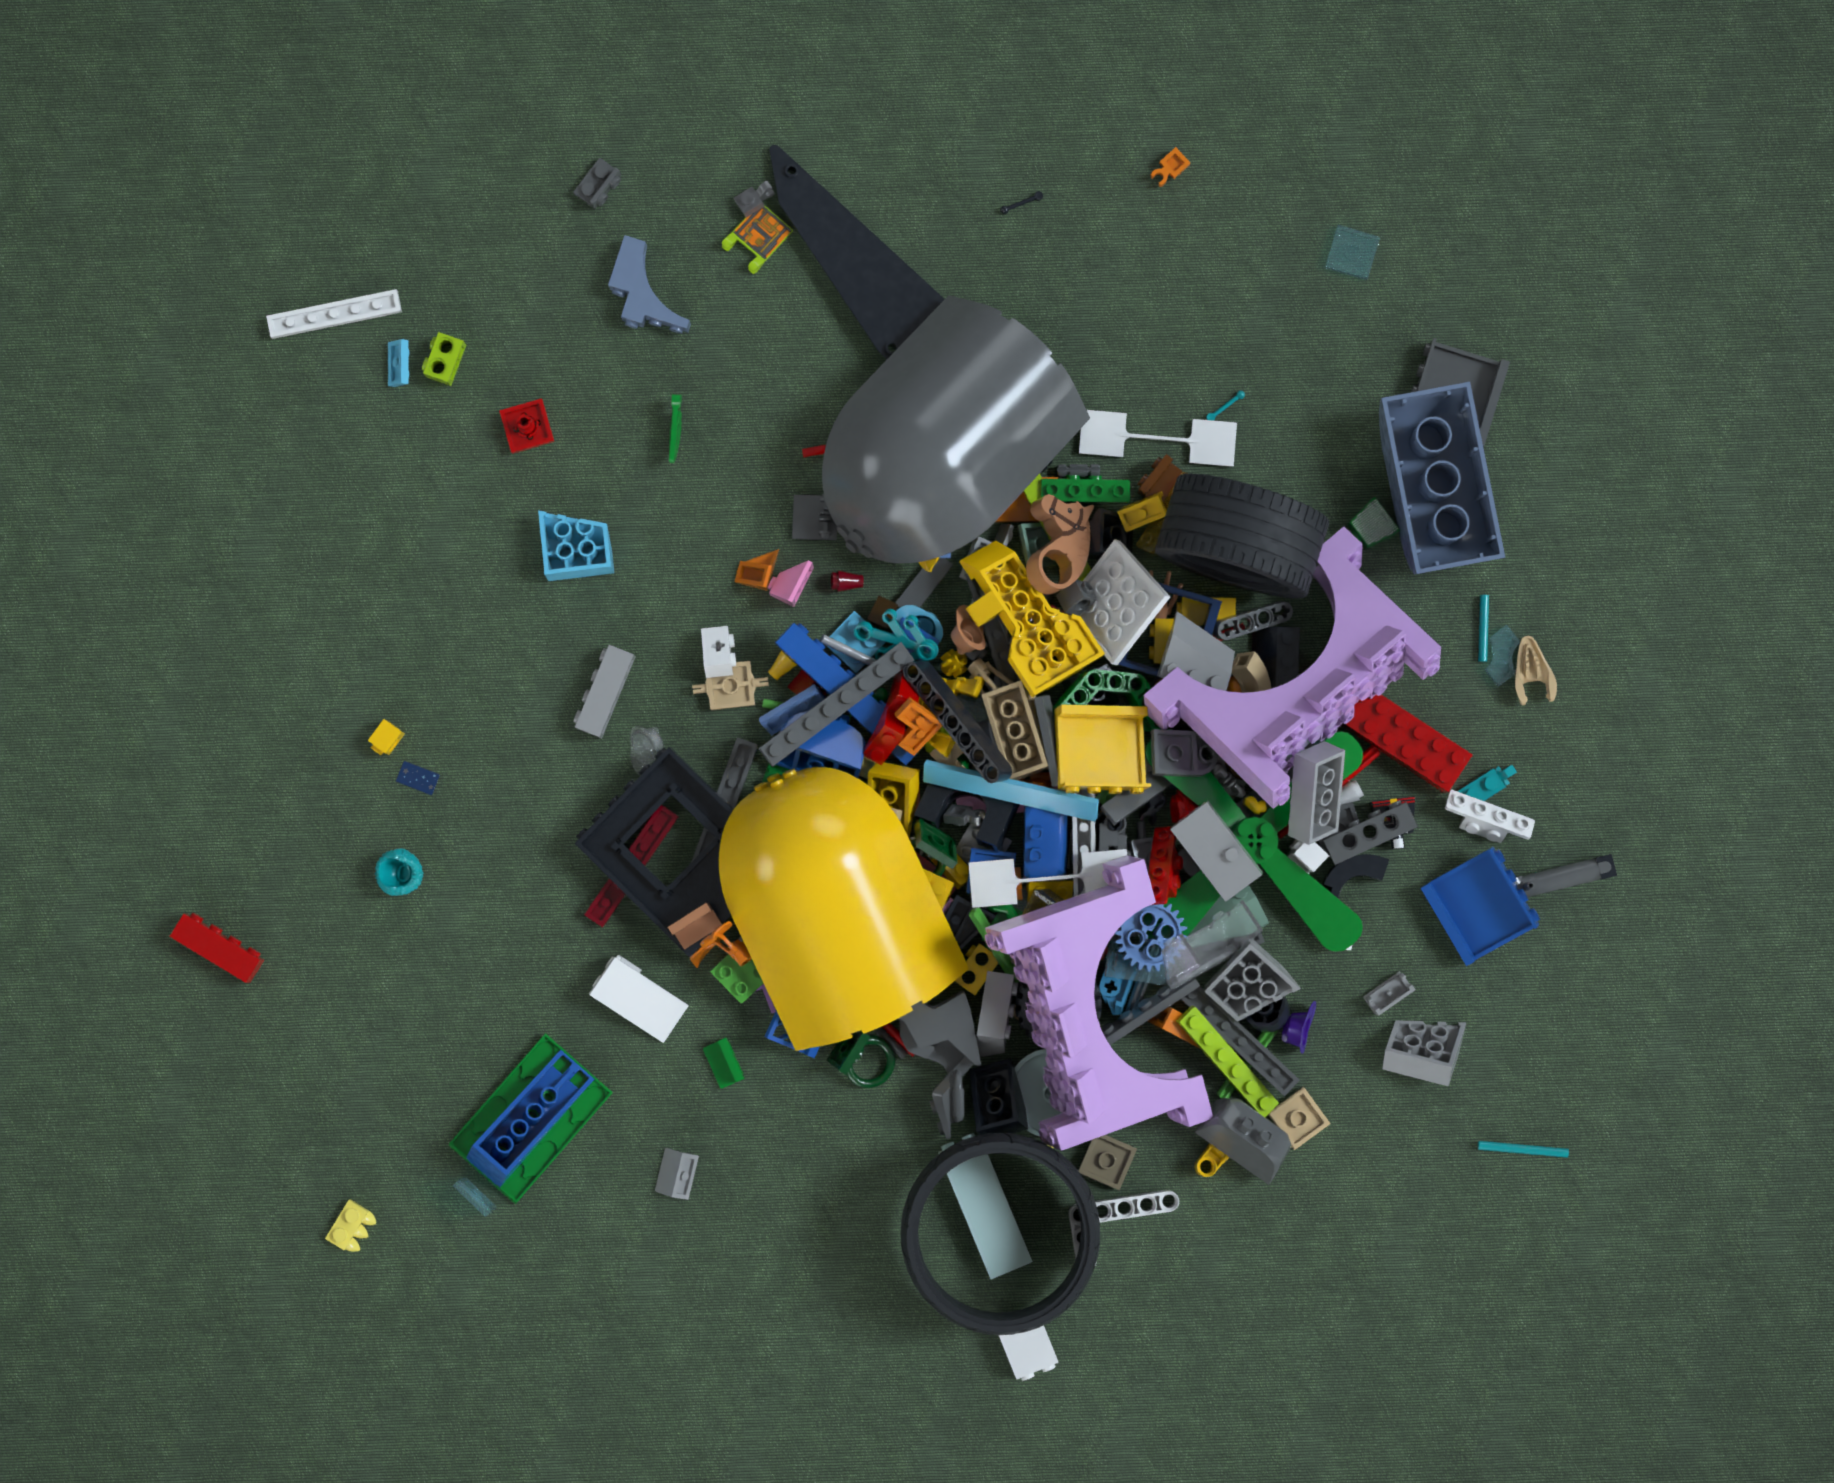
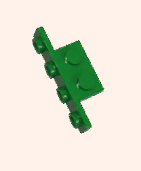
(1086, 490)

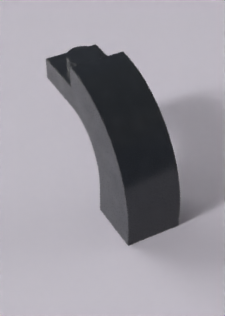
(1359, 865)

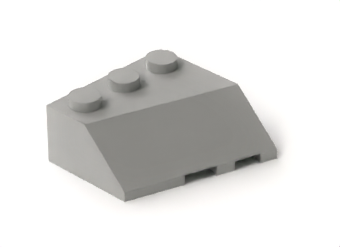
(1197, 654)
(1424, 1050)

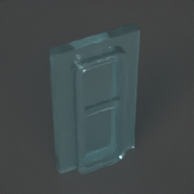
(1120, 968)

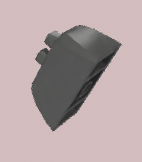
(1246, 1137)

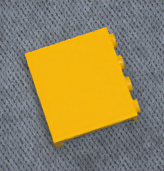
(1100, 748)

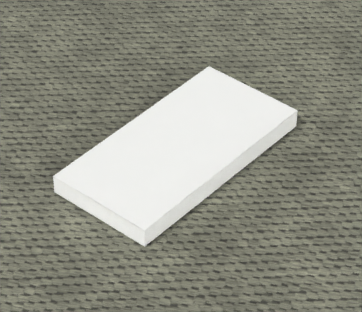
(638, 999)

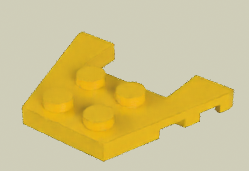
(969, 687)

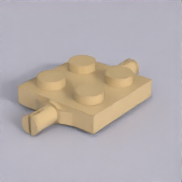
(732, 690)

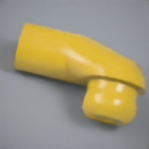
(1252, 804)

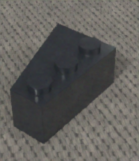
(960, 922)

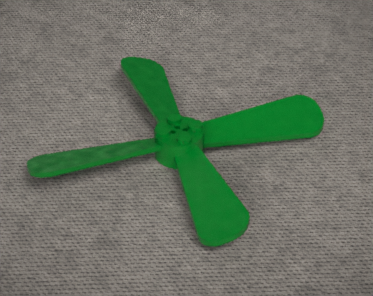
(1322, 912)

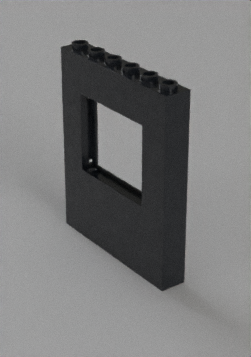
(698, 881)

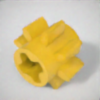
(953, 663)

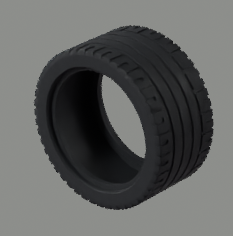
(1242, 535)

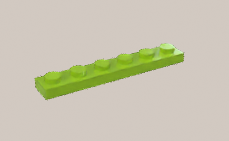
(1227, 1061)

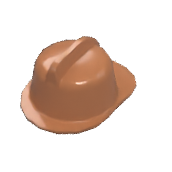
(966, 634)

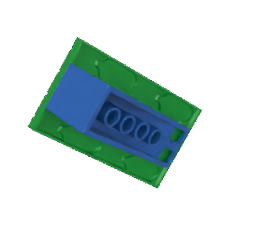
(530, 1118)

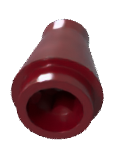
(845, 581)

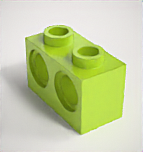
(450, 360)

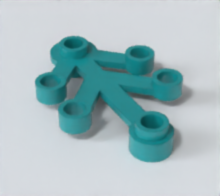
(899, 636)

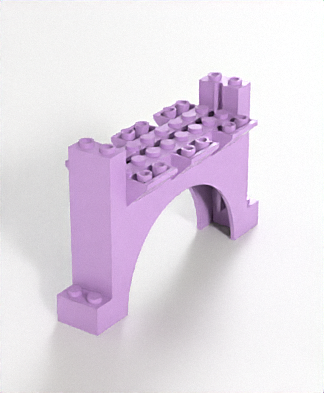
(1267, 728)
(1058, 959)

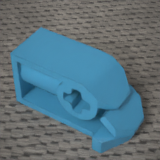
(1117, 998)

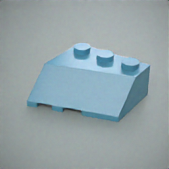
(574, 547)

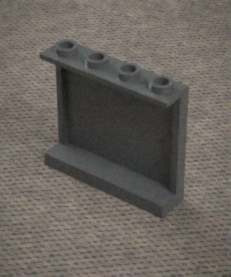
(1453, 366)

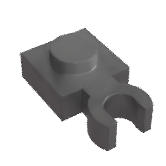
(960, 815)

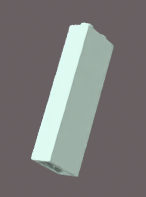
(988, 1214)

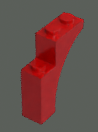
(889, 728)

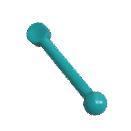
(1239, 395)

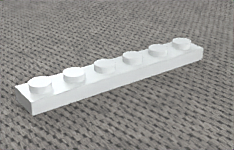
(334, 314)

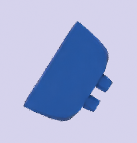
(833, 747)
(1044, 844)

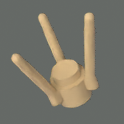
(982, 669)

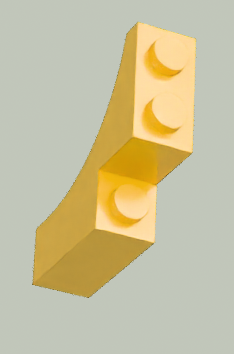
(1191, 609)

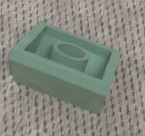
(1031, 539)

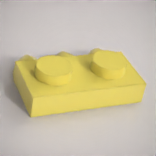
(349, 1226)

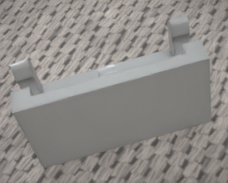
(1388, 993)

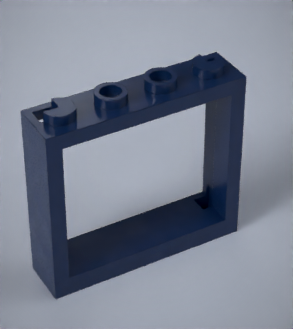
(1208, 625)

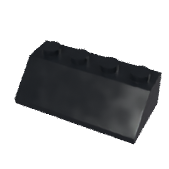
(1279, 652)

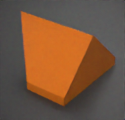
(757, 571)

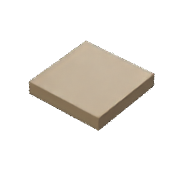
(1299, 1117)

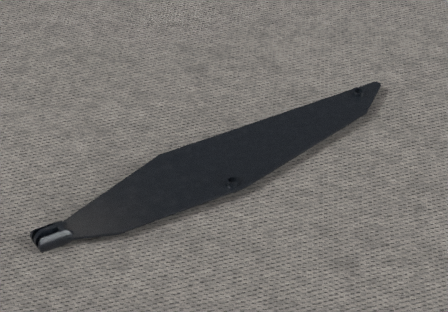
(868, 275)

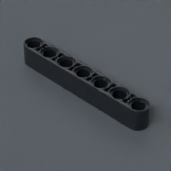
(957, 721)

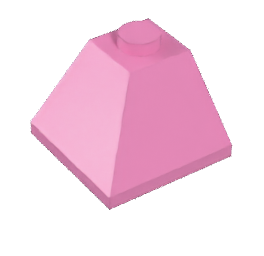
(790, 583)

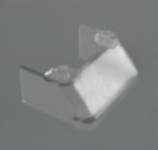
(1209, 946)

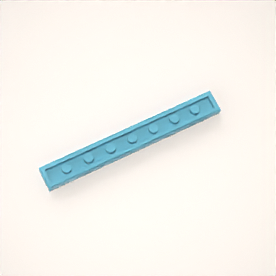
(1011, 791)

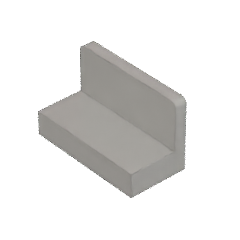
(676, 1173)

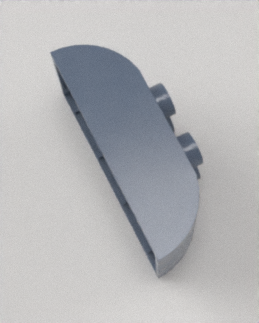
(1439, 478)

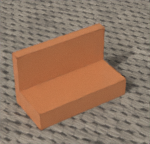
(695, 925)

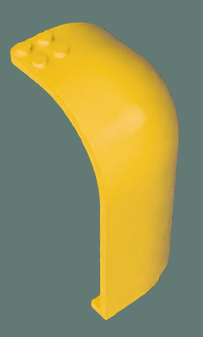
(833, 906)

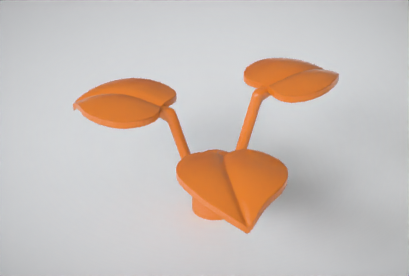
(736, 949)

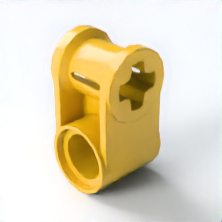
(1214, 1156)

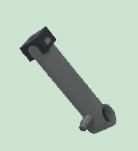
(1567, 875)

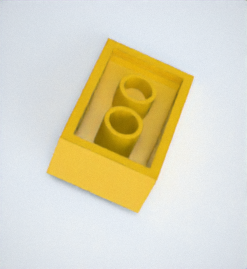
(898, 788)

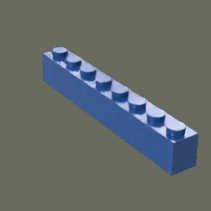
(830, 677)

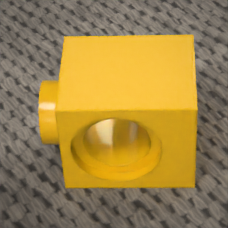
(385, 738)

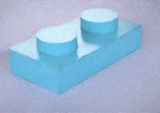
(398, 363)

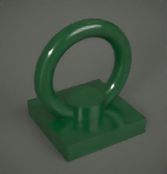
(935, 845)
(851, 1050)

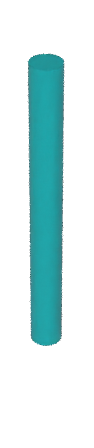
(1523, 1149)

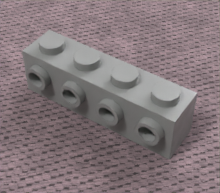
(605, 691)

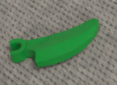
(675, 427)

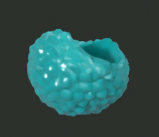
(398, 872)

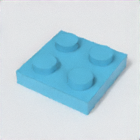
(845, 635)

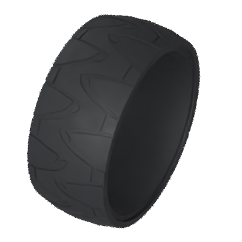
(1001, 1322)

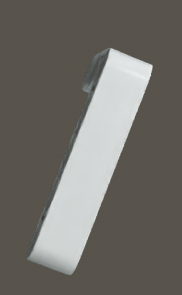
(1134, 1211)

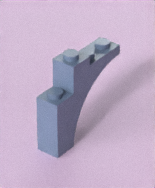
(641, 303)

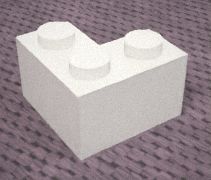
(1307, 856)

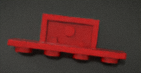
(1164, 865)

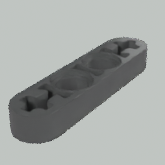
(1252, 620)

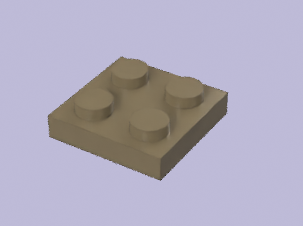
(1107, 1161)

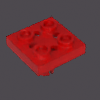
(515, 417)

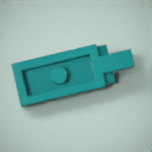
(1489, 783)

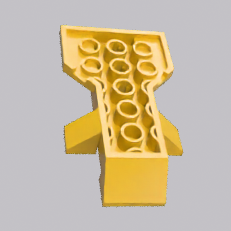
(1016, 601)

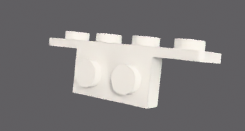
(1488, 819)

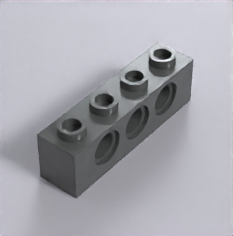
(1405, 823)

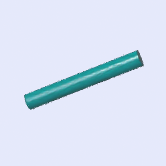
(1483, 628)

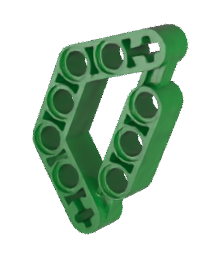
(1102, 685)

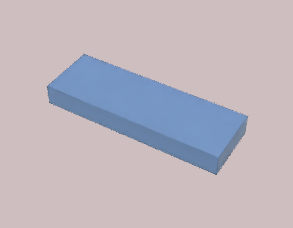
(802, 702)

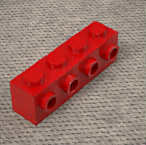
(216, 947)

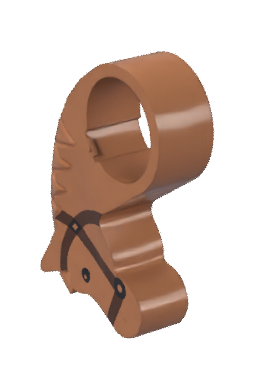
(1068, 546)

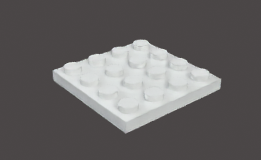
(1125, 601)

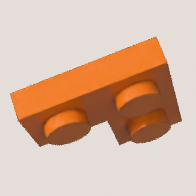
(921, 725)

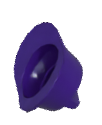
(1297, 1027)

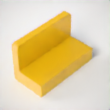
(1142, 512)

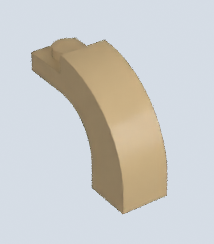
(1250, 672)

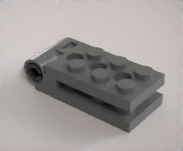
(1112, 837)

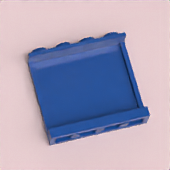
(1480, 905)

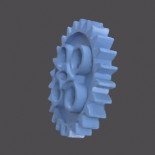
(1135, 924)

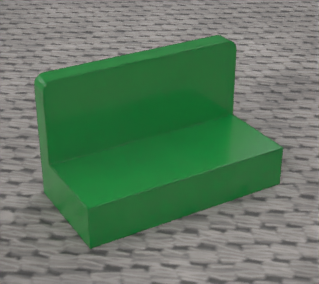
(724, 1063)

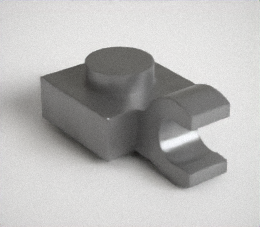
(751, 200)

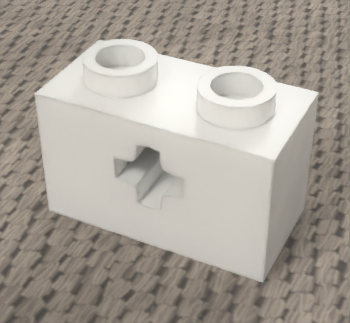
(717, 651)

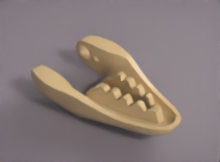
(1533, 667)

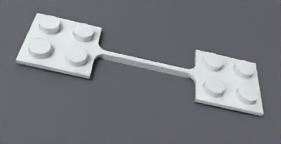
(1209, 442)
(996, 883)

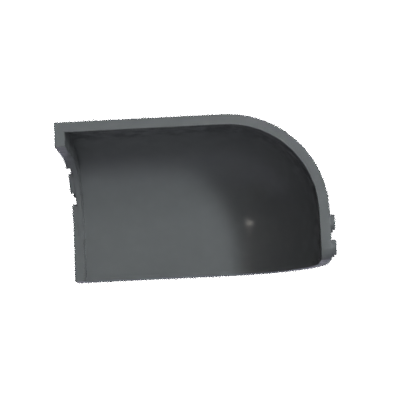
(946, 434)

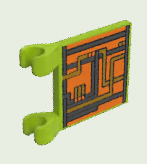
(760, 234)

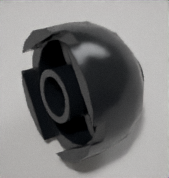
(1270, 1017)

